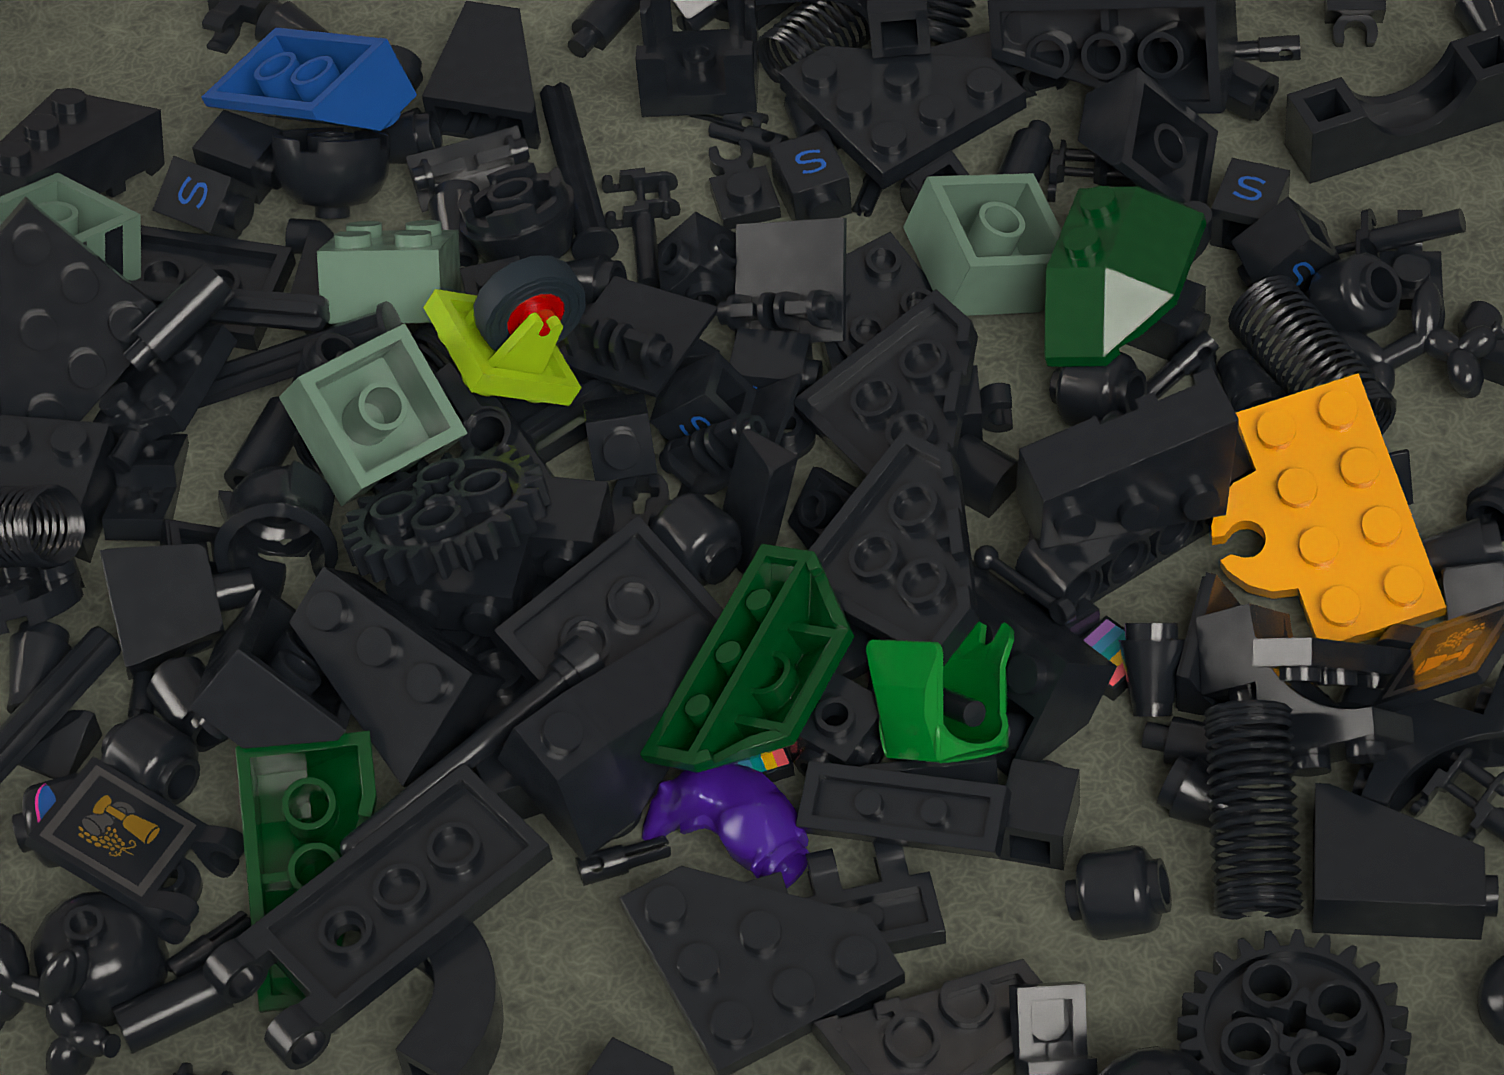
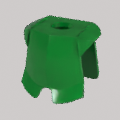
(909, 696)

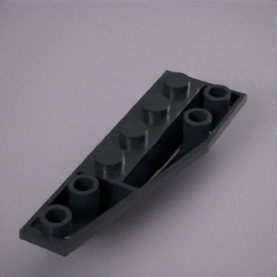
(1050, 670)

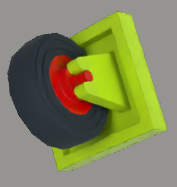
(511, 330)

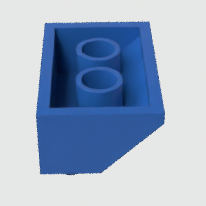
(317, 80)

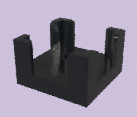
(697, 68)

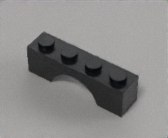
(1339, 130)

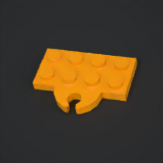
(1328, 516)

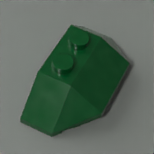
(1115, 271)
(757, 667)

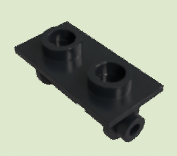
(466, 161)

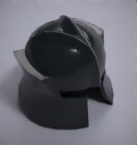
(273, 507)

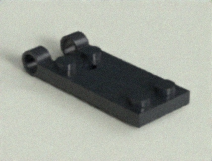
(401, 890)

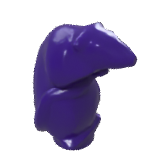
(740, 807)

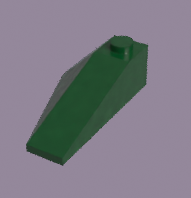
(294, 816)

